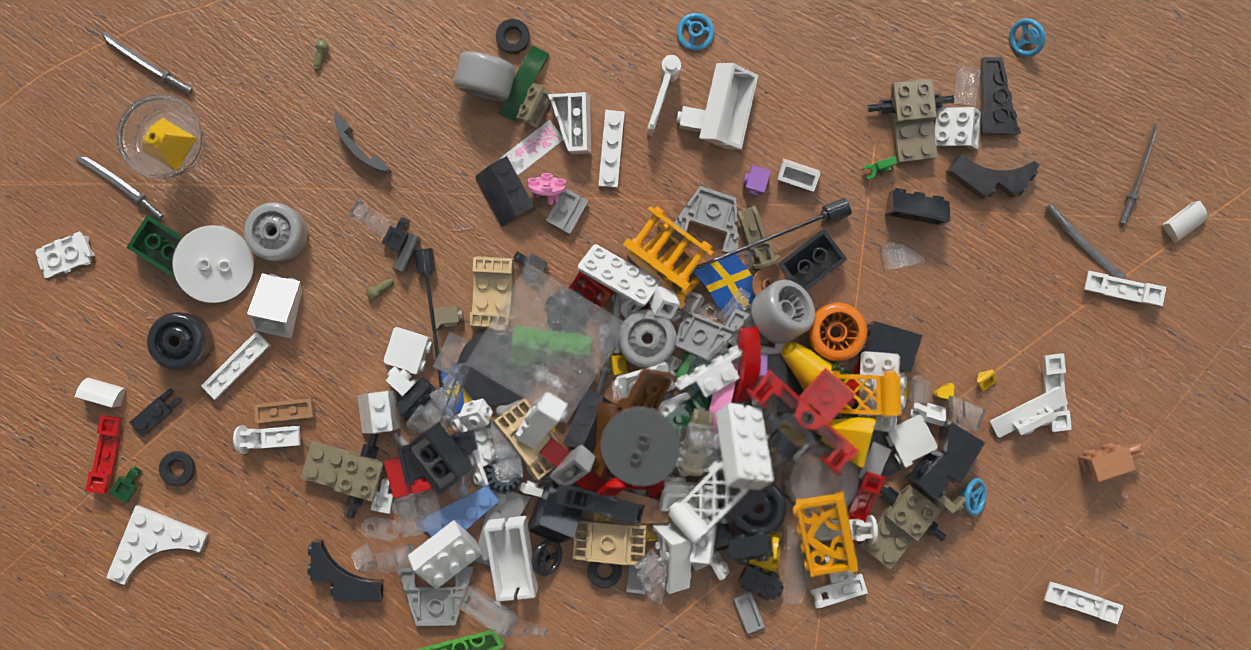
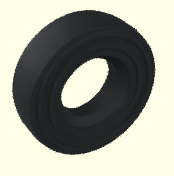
(504, 27)
(185, 477)
(604, 582)

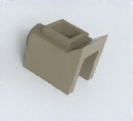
(448, 316)

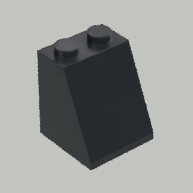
(893, 340)
(959, 448)
(552, 519)

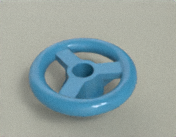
(698, 25)
(1034, 33)
(972, 496)

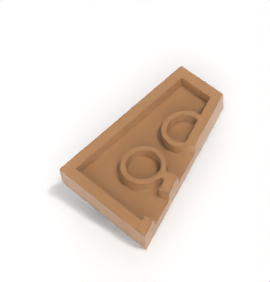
(651, 511)

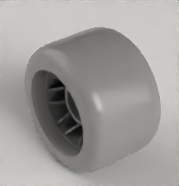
(484, 76)
(290, 234)
(783, 311)
(647, 354)

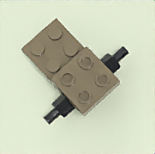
(912, 115)
(345, 471)
(901, 522)

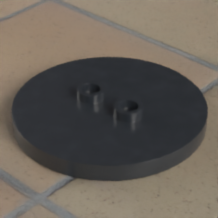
(481, 386)

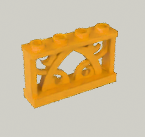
(837, 511)

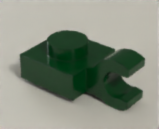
(125, 486)

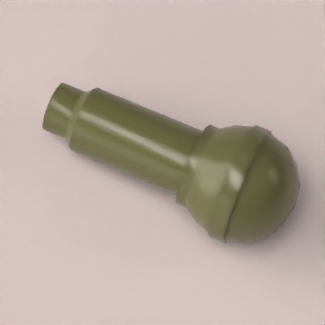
(321, 47)
(374, 291)

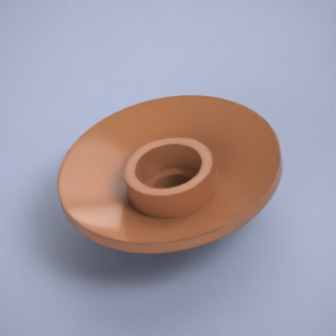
(770, 274)

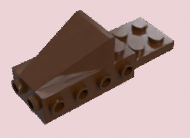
(646, 392)

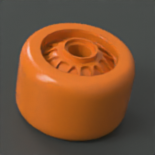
(851, 332)

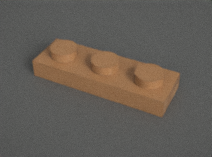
(283, 410)

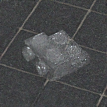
(417, 513)

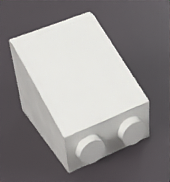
(275, 305)
(378, 412)

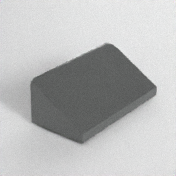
(407, 252)

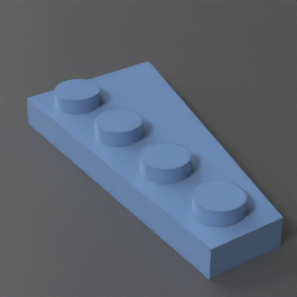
(468, 510)

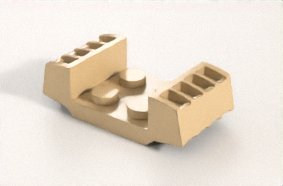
(491, 286)
(509, 424)
(609, 542)

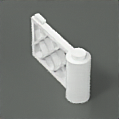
(669, 72)
(690, 520)

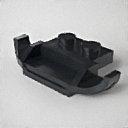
(745, 504)

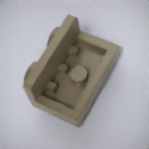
(534, 105)
(952, 505)

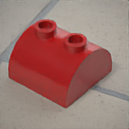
(591, 289)

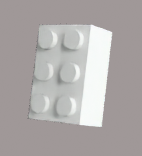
(444, 554)

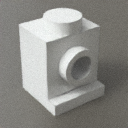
(400, 380)

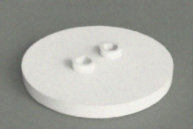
(213, 264)

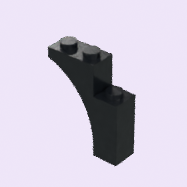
(983, 180)
(599, 504)
(345, 584)

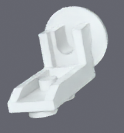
(265, 438)
(860, 530)

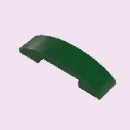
(523, 80)
(682, 414)

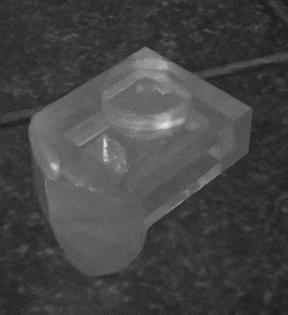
(364, 560)

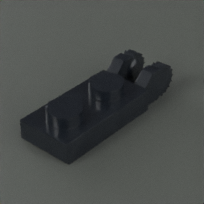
(154, 413)

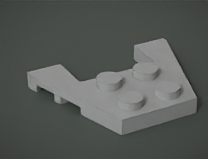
(714, 212)
(703, 336)
(433, 605)

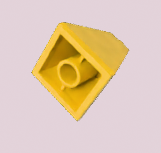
(168, 143)
(857, 432)

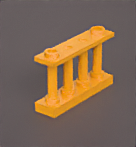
(651, 256)
(666, 282)

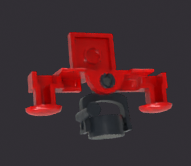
(827, 396)

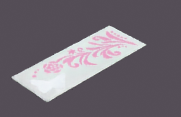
(534, 147)

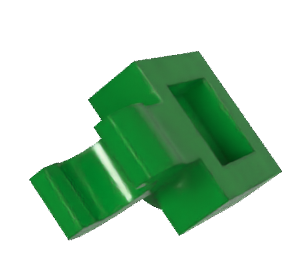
(884, 166)

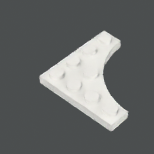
(148, 534)

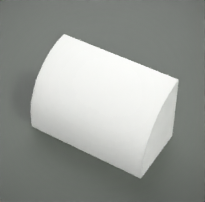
(798, 175)
(1185, 221)
(101, 392)

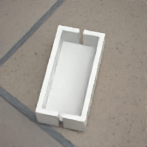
(728, 106)
(744, 446)
(511, 558)

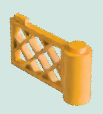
(887, 390)

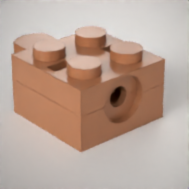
(1109, 461)

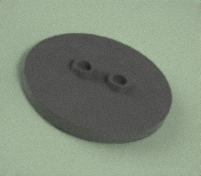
(640, 446)

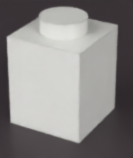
(691, 119)
(664, 302)

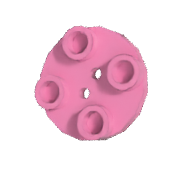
(547, 186)

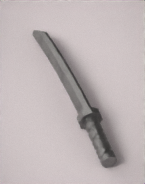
(165, 75)
(1132, 197)
(139, 198)
(1068, 227)
(606, 367)

